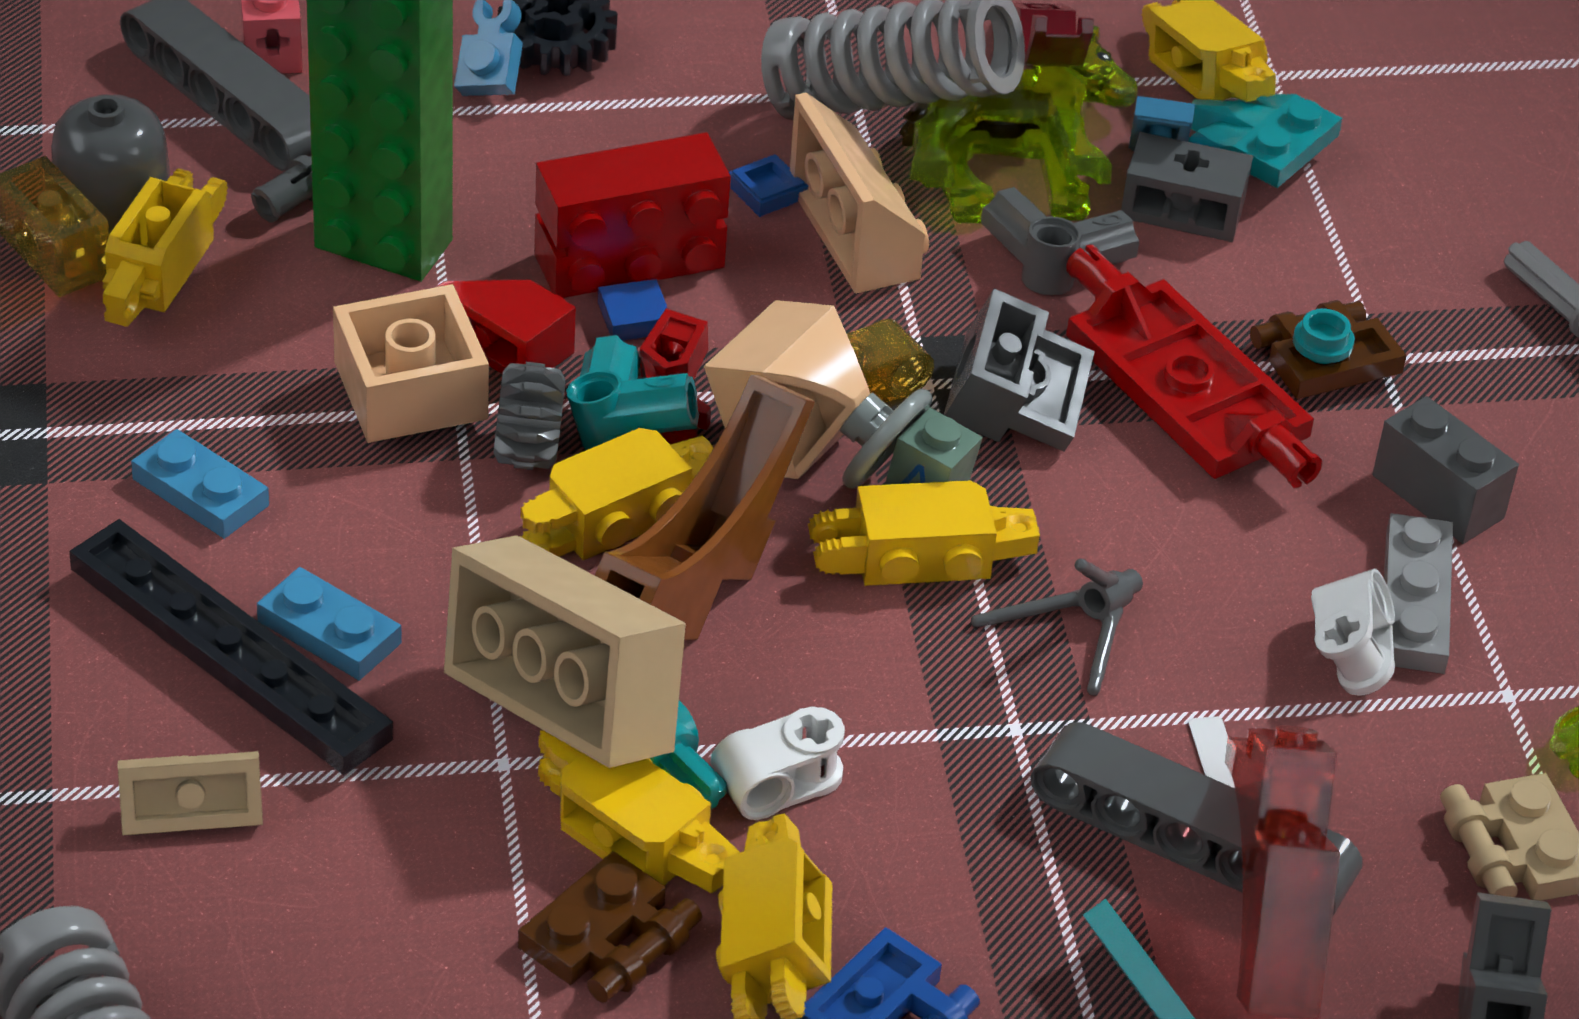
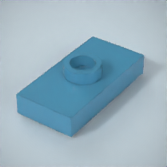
(1161, 118)

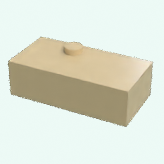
(564, 650)

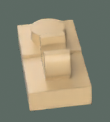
(190, 793)

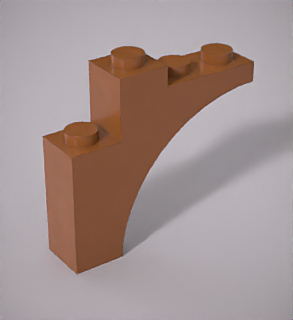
(723, 514)

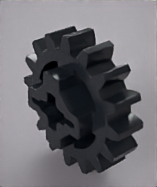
(565, 33)

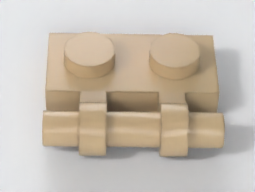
(1533, 829)

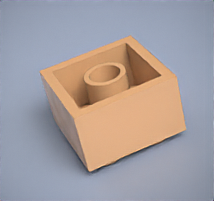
(410, 363)

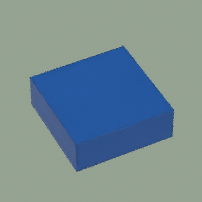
(766, 185)
(631, 308)

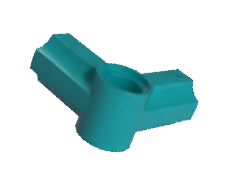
(612, 401)

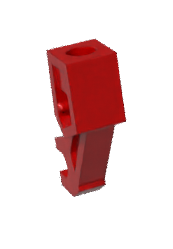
(685, 344)

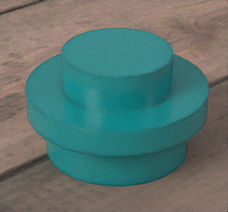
(1324, 336)

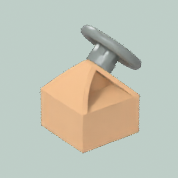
(811, 354)

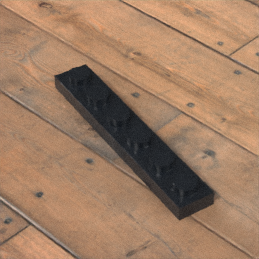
(232, 646)

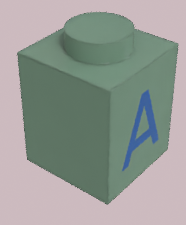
(934, 451)

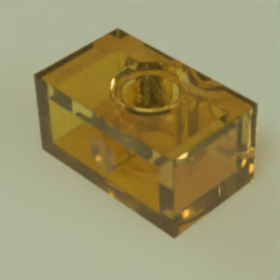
(53, 226)

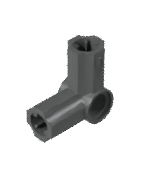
(1048, 242)

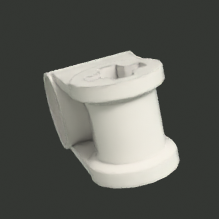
(1356, 630)
(777, 768)

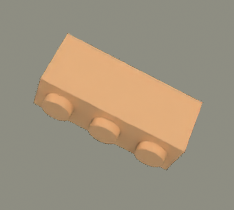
(854, 201)

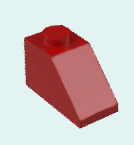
(518, 321)

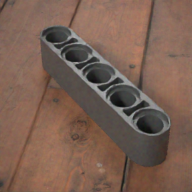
(221, 77)
(1156, 804)

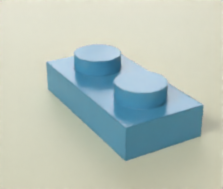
(200, 483)
(329, 623)

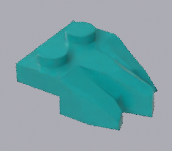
(1277, 130)

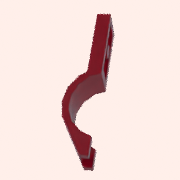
(1052, 35)

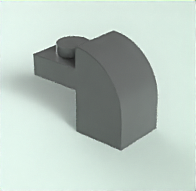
(1505, 959)

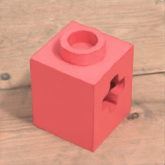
(274, 24)

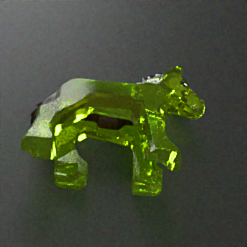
(1032, 122)

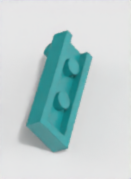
(1135, 963)

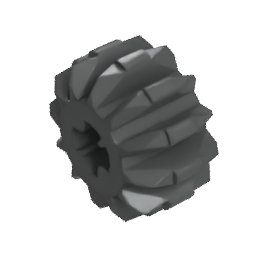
(529, 416)

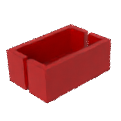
(631, 214)

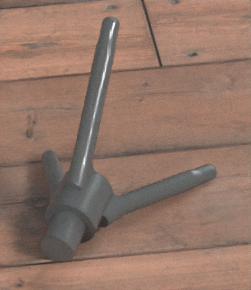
(1099, 598)

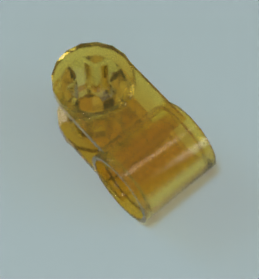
(891, 360)

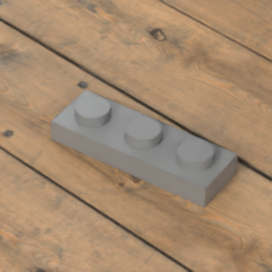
(1420, 587)

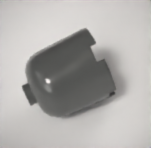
(110, 151)

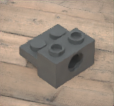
(1018, 375)

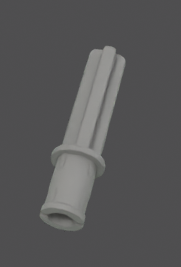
(1545, 280)

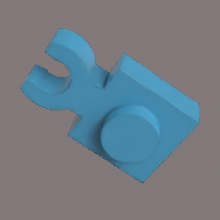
(492, 56)

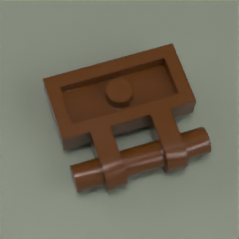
(1372, 357)
(595, 916)

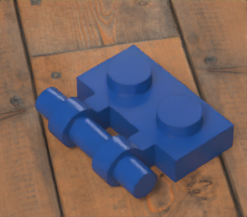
(887, 983)

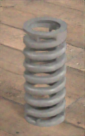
(899, 83)
(71, 982)

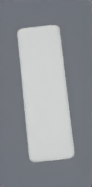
(1211, 745)

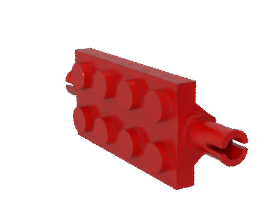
(1188, 374)

